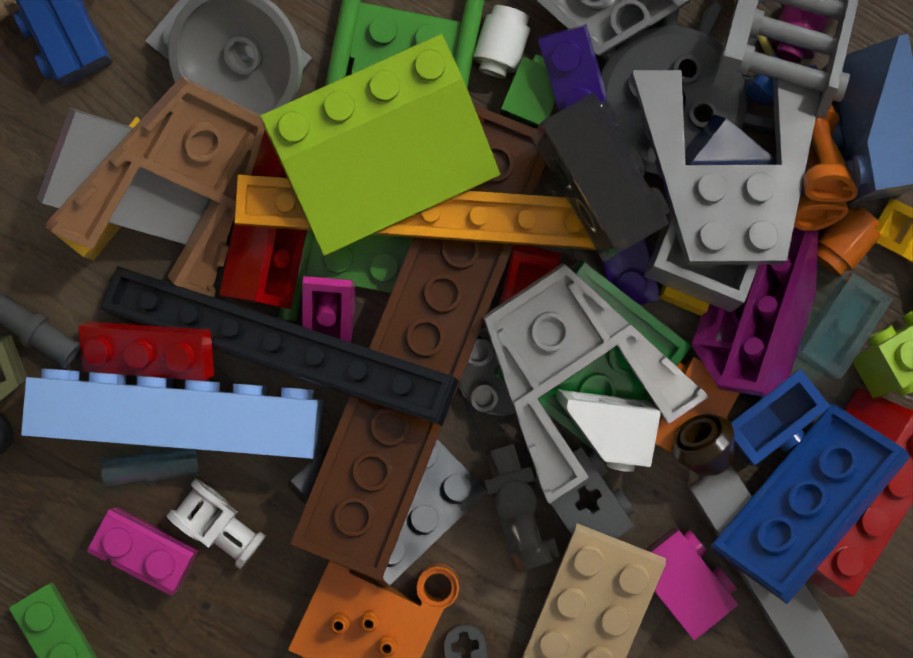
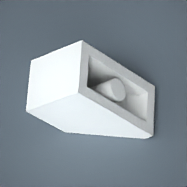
(615, 427)

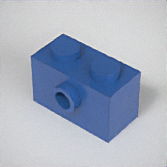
(778, 418)

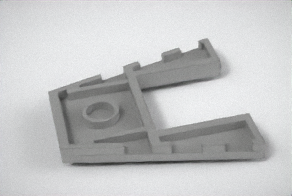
(729, 209)
(551, 335)

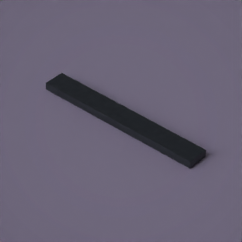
(284, 346)

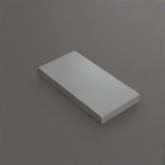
(150, 201)

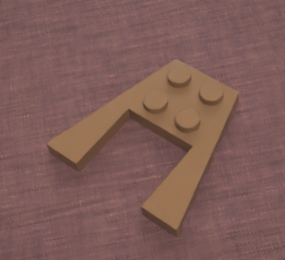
(192, 141)

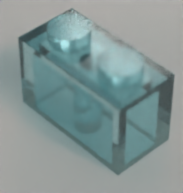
(843, 326)

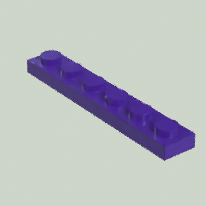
(573, 76)

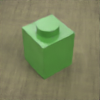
(530, 94)

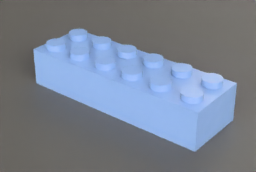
(172, 417)

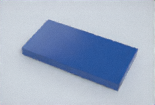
(810, 502)

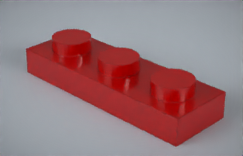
(146, 350)

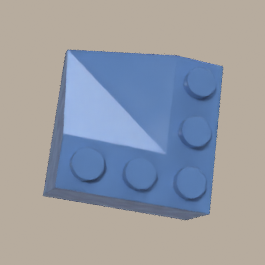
(878, 119)

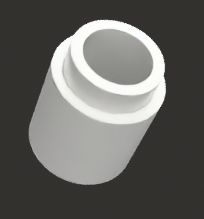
(502, 41)

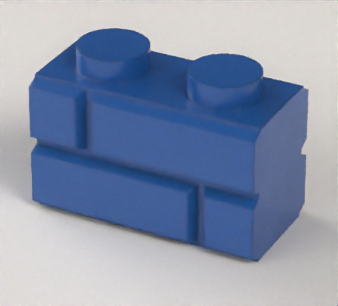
(65, 38)

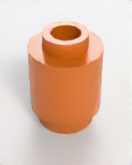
(847, 241)

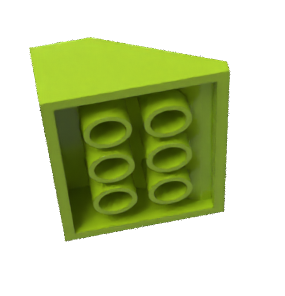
(381, 144)

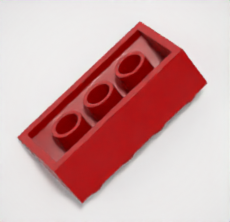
(859, 549)

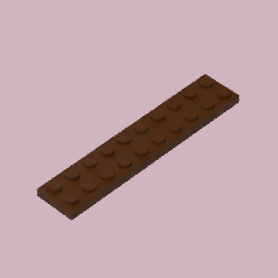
(431, 322)

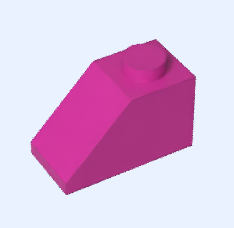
(329, 306)

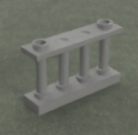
(751, 22)

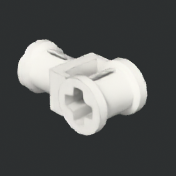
(213, 523)

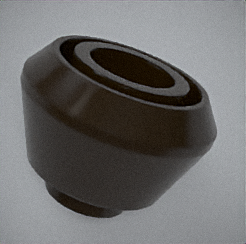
(705, 444)

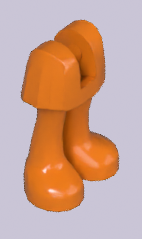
(826, 180)

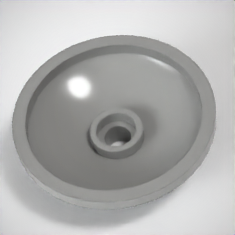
(210, 50)

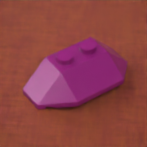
(760, 339)

